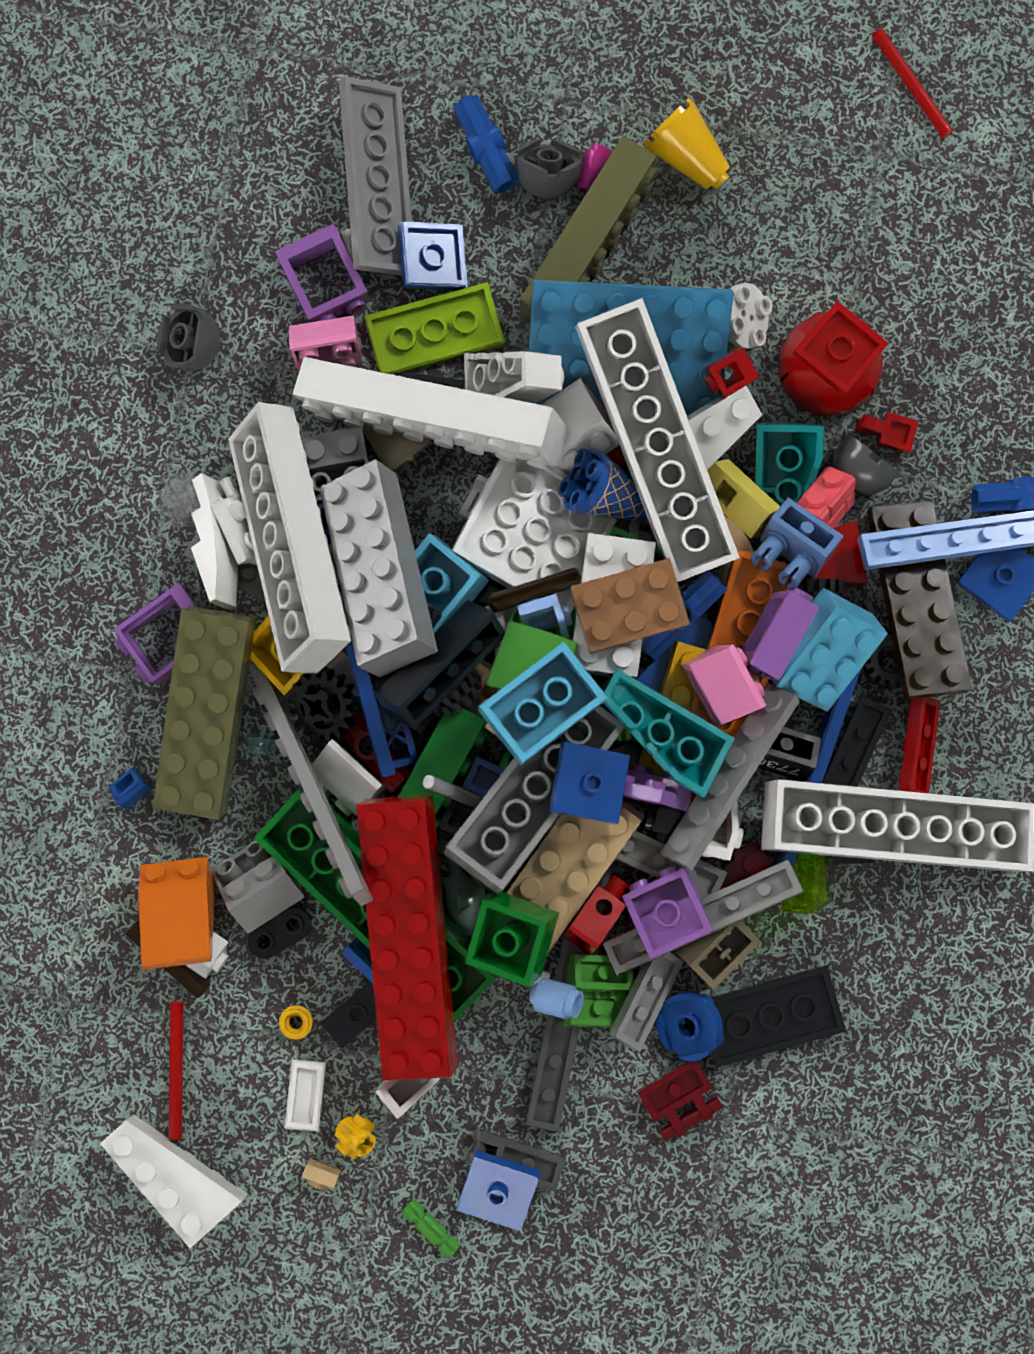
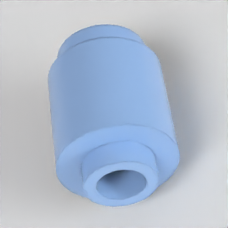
(556, 999)

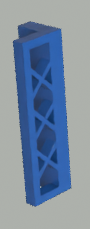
(374, 724)

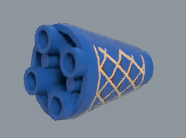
(600, 488)

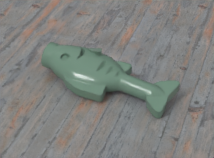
(461, 894)

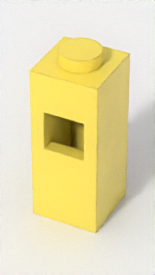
(741, 498)

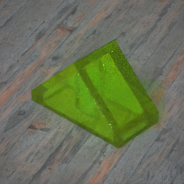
(814, 879)

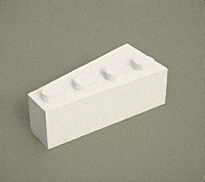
(514, 374)
(723, 423)
(172, 1179)

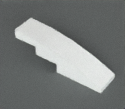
(213, 553)

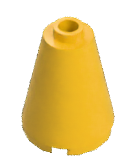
(690, 147)

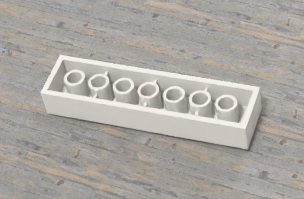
(432, 412)
(656, 439)
(288, 539)
(898, 826)

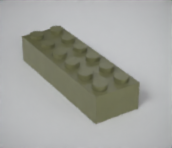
(598, 219)
(204, 712)

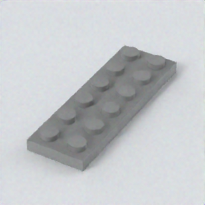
(375, 172)

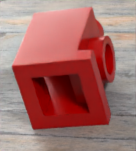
(742, 373)

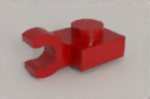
(894, 431)

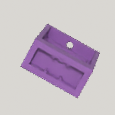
(310, 248)
(779, 632)
(127, 643)

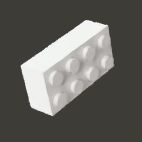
(602, 558)

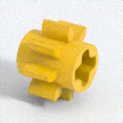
(355, 1136)

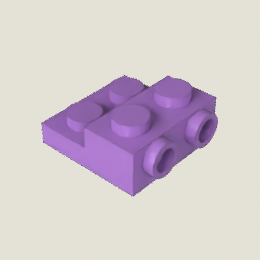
(655, 789)
(667, 911)

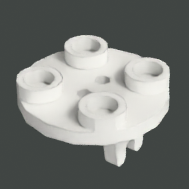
(749, 316)

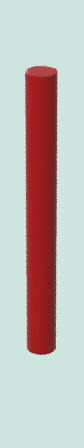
(912, 83)
(176, 1070)

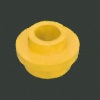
(288, 1030)

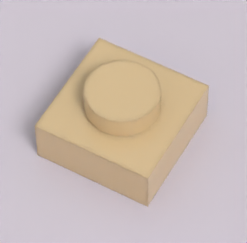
(321, 1175)

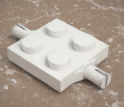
(233, 522)

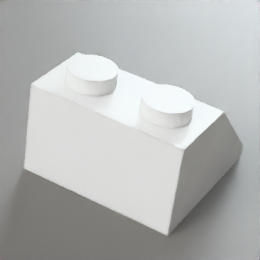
(586, 421)
(345, 778)

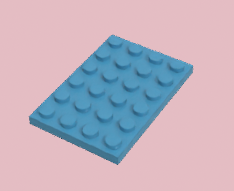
(687, 321)

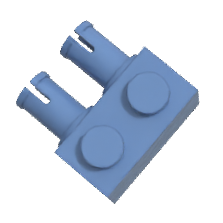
(799, 539)

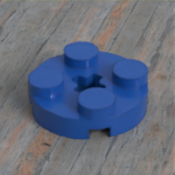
(707, 1023)

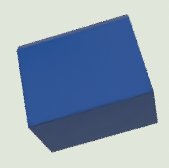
(129, 788)

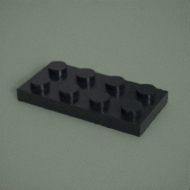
(777, 1015)

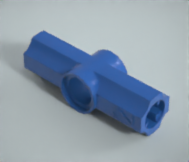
(486, 143)
(1010, 496)
(697, 599)

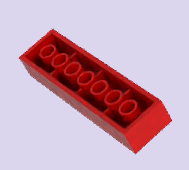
(407, 937)

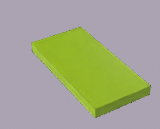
(434, 330)

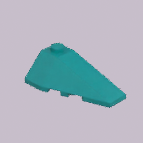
(787, 460)
(675, 738)

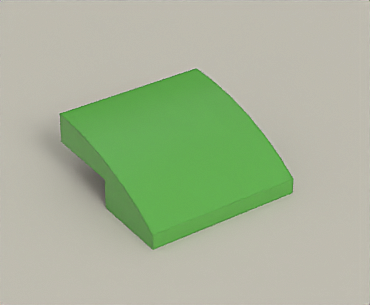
(520, 650)
(601, 988)

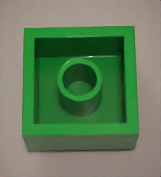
(512, 938)

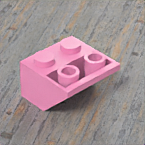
(327, 341)
(724, 683)

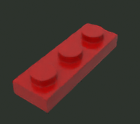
(919, 745)

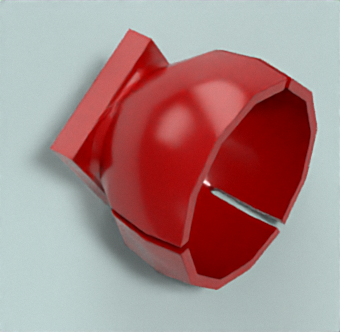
(831, 362)

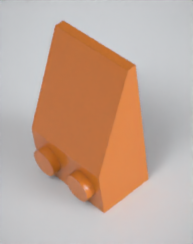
(176, 912)

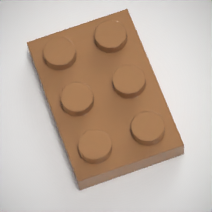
(629, 606)

